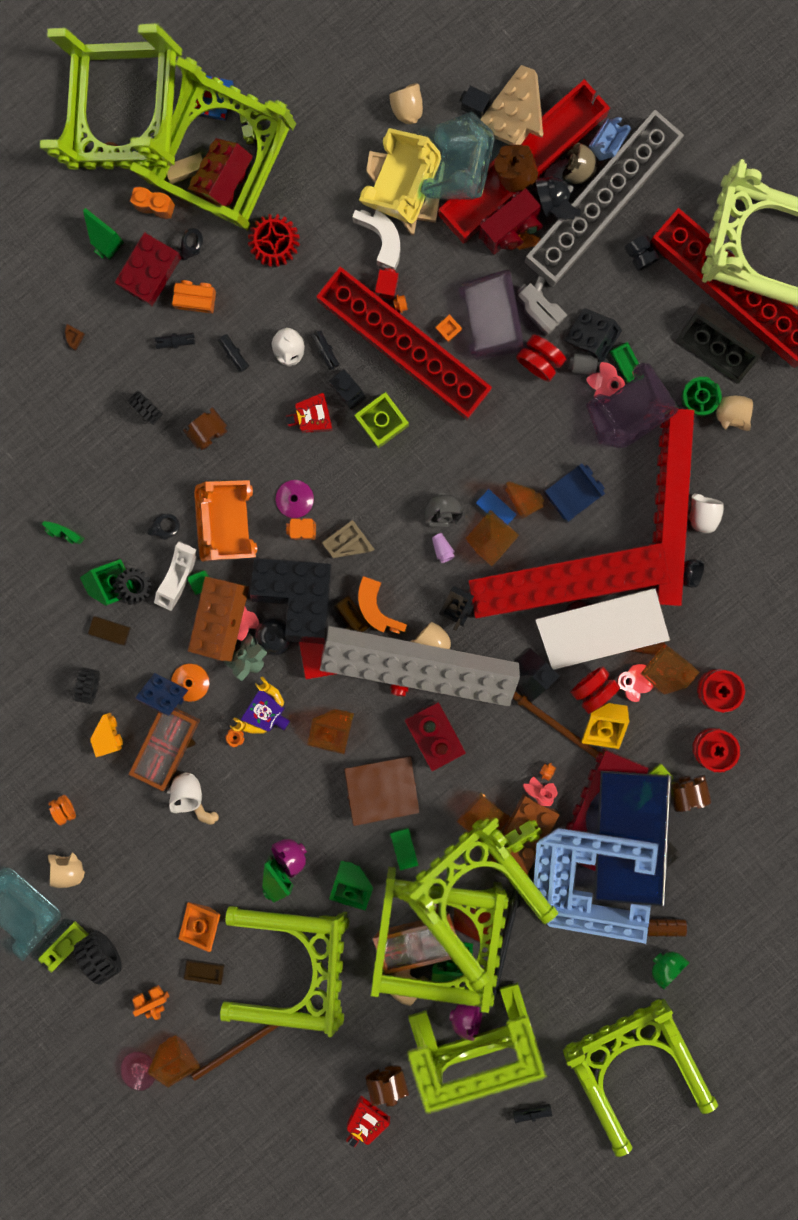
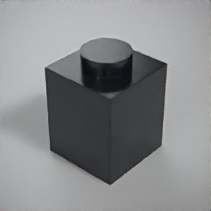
(474, 101)

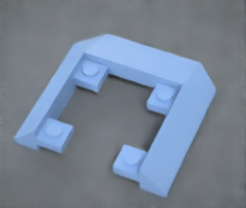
(556, 874)

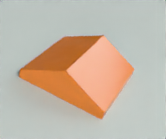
(199, 926)

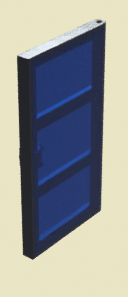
(638, 810)

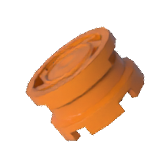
(62, 810)

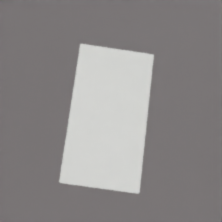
(603, 629)

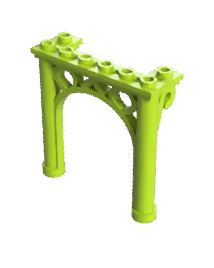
(419, 900)
(331, 1015)
(590, 1043)

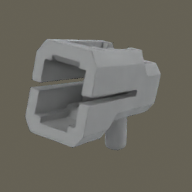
(538, 309)

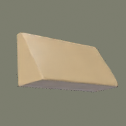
(184, 168)

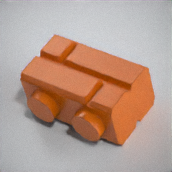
(194, 297)
(301, 529)

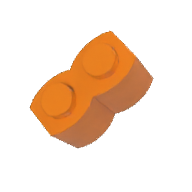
(150, 202)

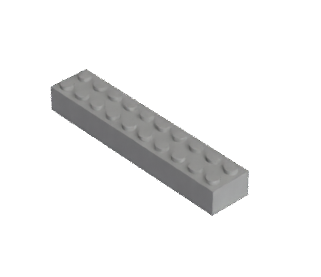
(604, 198)
(419, 666)

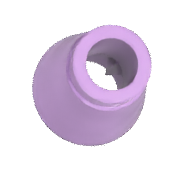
(443, 550)

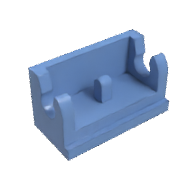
(609, 138)

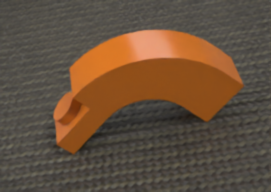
(368, 604)

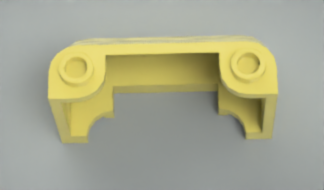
(400, 181)

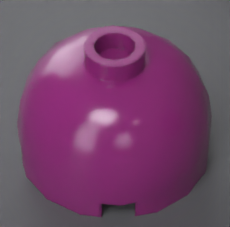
(290, 856)
(466, 1021)

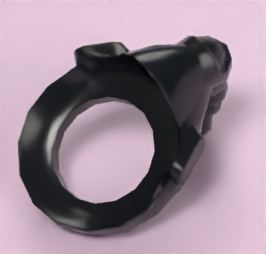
(188, 252)
(156, 529)

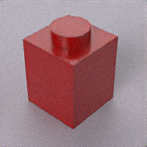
(387, 283)

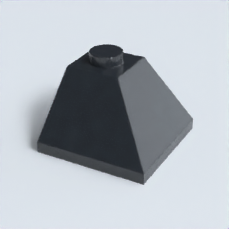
(535, 675)

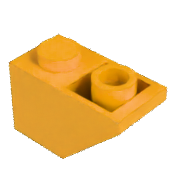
(105, 737)

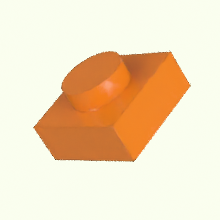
(448, 328)

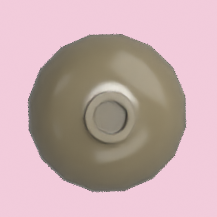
(580, 165)

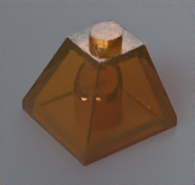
(524, 499)
(491, 538)
(669, 671)
(331, 730)
(482, 809)
(173, 1062)

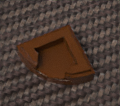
(73, 336)

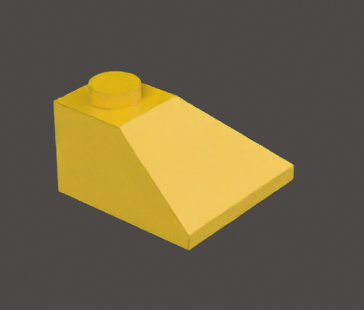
(607, 726)

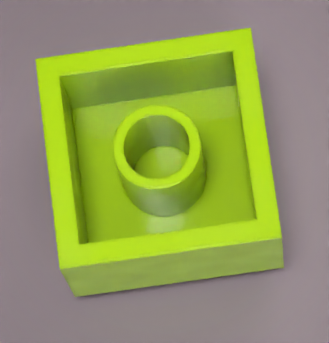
(381, 420)

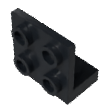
(594, 333)

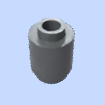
(583, 364)

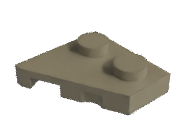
(347, 542)

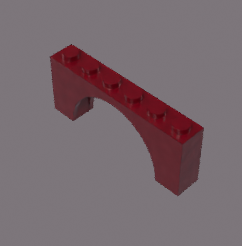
(605, 761)

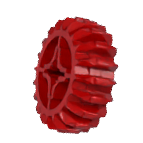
(281, 239)

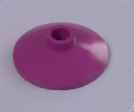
(301, 506)

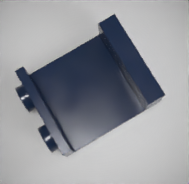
(574, 492)

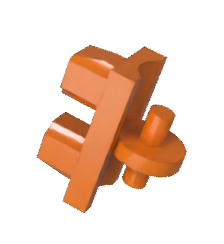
(158, 998)

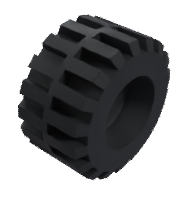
(97, 957)

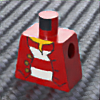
(311, 415)
(366, 1122)

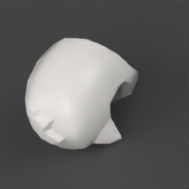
(286, 345)
(705, 513)
(188, 790)

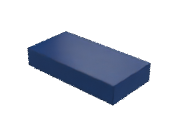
(490, 501)

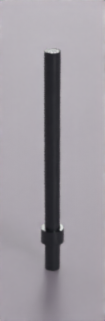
(514, 903)

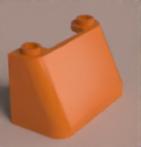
(223, 520)

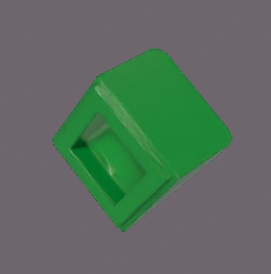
(197, 581)

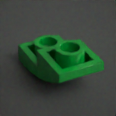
(58, 530)

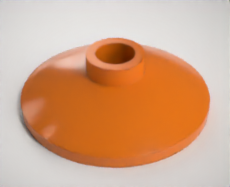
(199, 680)

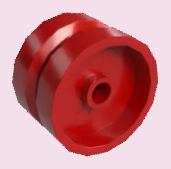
(541, 358)
(595, 689)
(731, 695)
(705, 752)

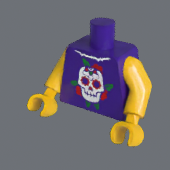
(263, 711)

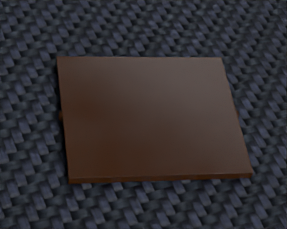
(381, 790)

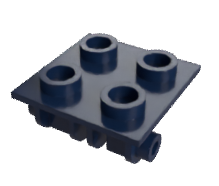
(161, 694)

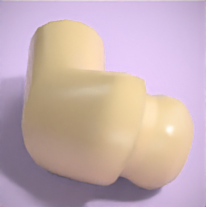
(205, 817)

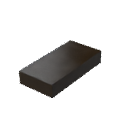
(351, 615)
(109, 630)
(204, 972)

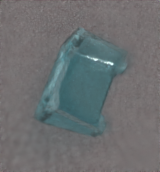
(464, 159)
(24, 913)

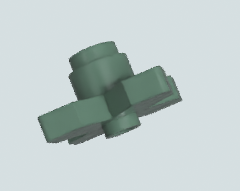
(247, 658)

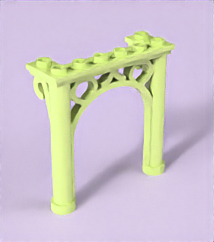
(736, 270)

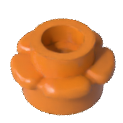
(400, 303)
(234, 742)
(547, 771)

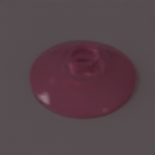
(132, 1074)

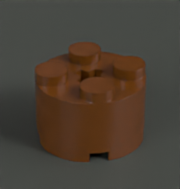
(516, 167)
(205, 428)
(690, 793)
(386, 1086)

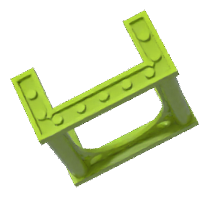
(192, 88)
(151, 151)
(489, 900)
(431, 1060)

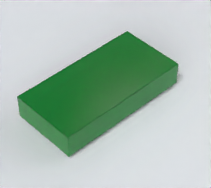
(625, 361)
(404, 849)

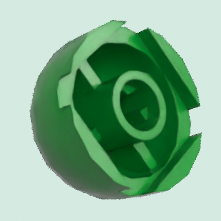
(701, 396)
(668, 967)

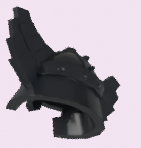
(555, 192)

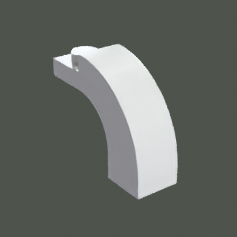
(383, 226)
(176, 578)

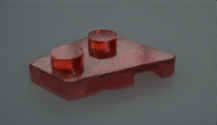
(464, 923)

